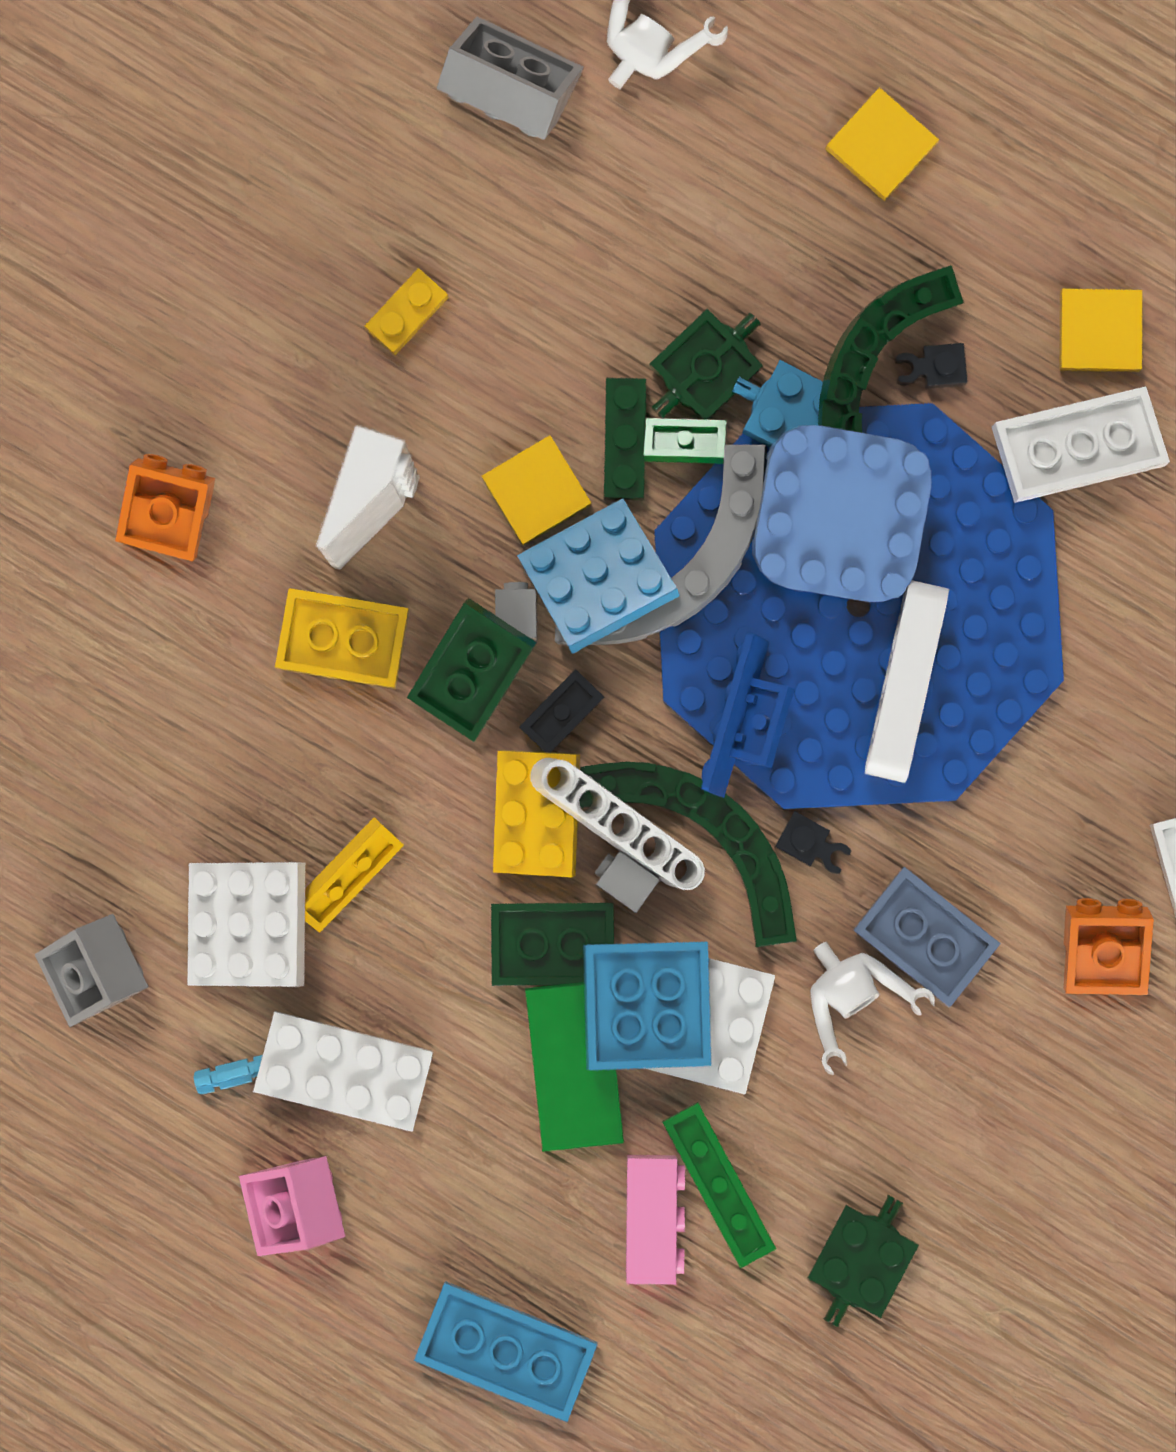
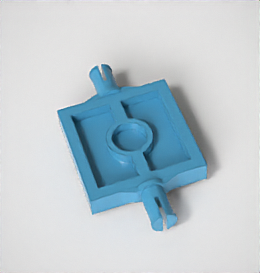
(781, 403)

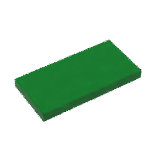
(573, 1103)

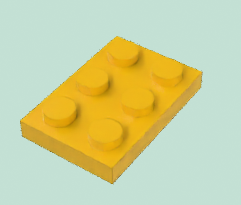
(342, 638)
(529, 829)

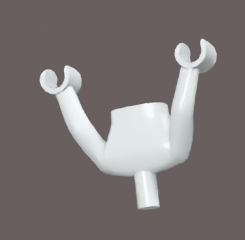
(646, 43)
(849, 989)

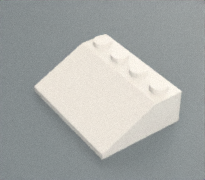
(367, 494)

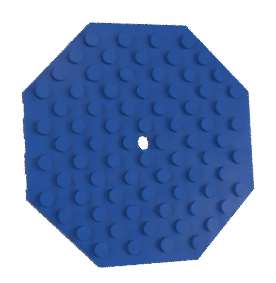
(991, 660)

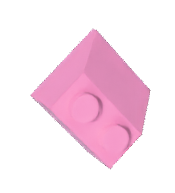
(292, 1206)

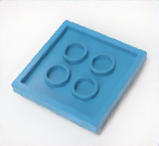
(598, 575)
(647, 1005)

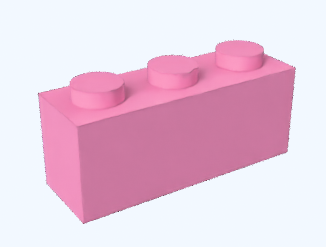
(654, 1219)

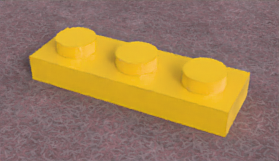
(349, 873)

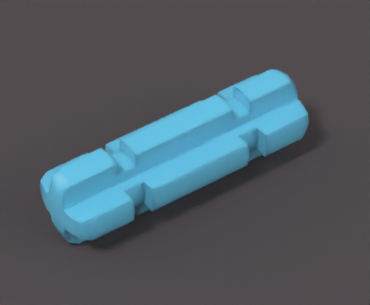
(227, 1075)

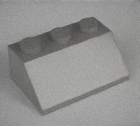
(509, 77)

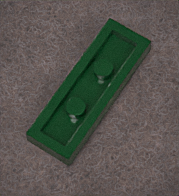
(624, 438)

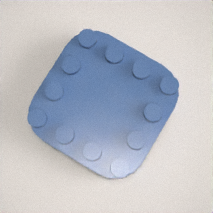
(842, 513)

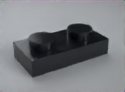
(561, 712)

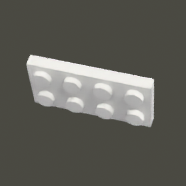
(1080, 444)
(343, 1071)

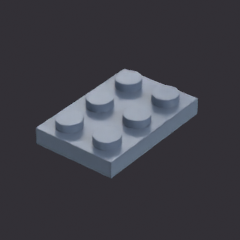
(926, 936)

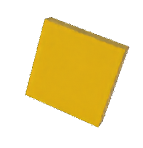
(882, 144)
(1100, 330)
(536, 490)

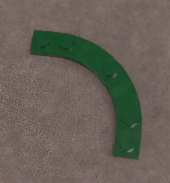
(869, 333)
(723, 820)

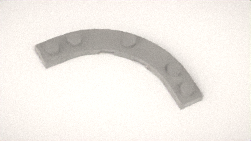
(719, 555)

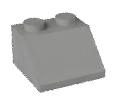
(91, 969)

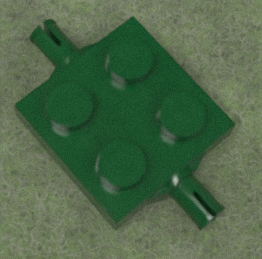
(705, 365)
(863, 1261)

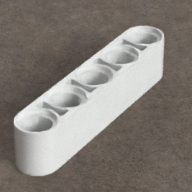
(906, 681)
(635, 830)

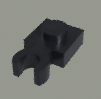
(940, 366)
(806, 841)

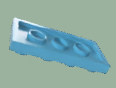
(506, 1351)

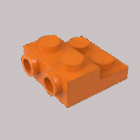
(165, 507)
(1107, 947)

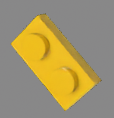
(406, 311)

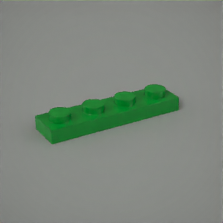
(719, 1185)

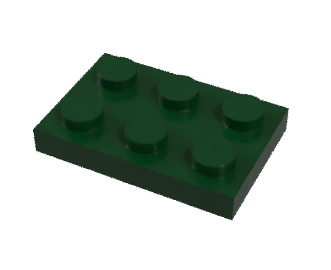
(471, 669)
(546, 941)

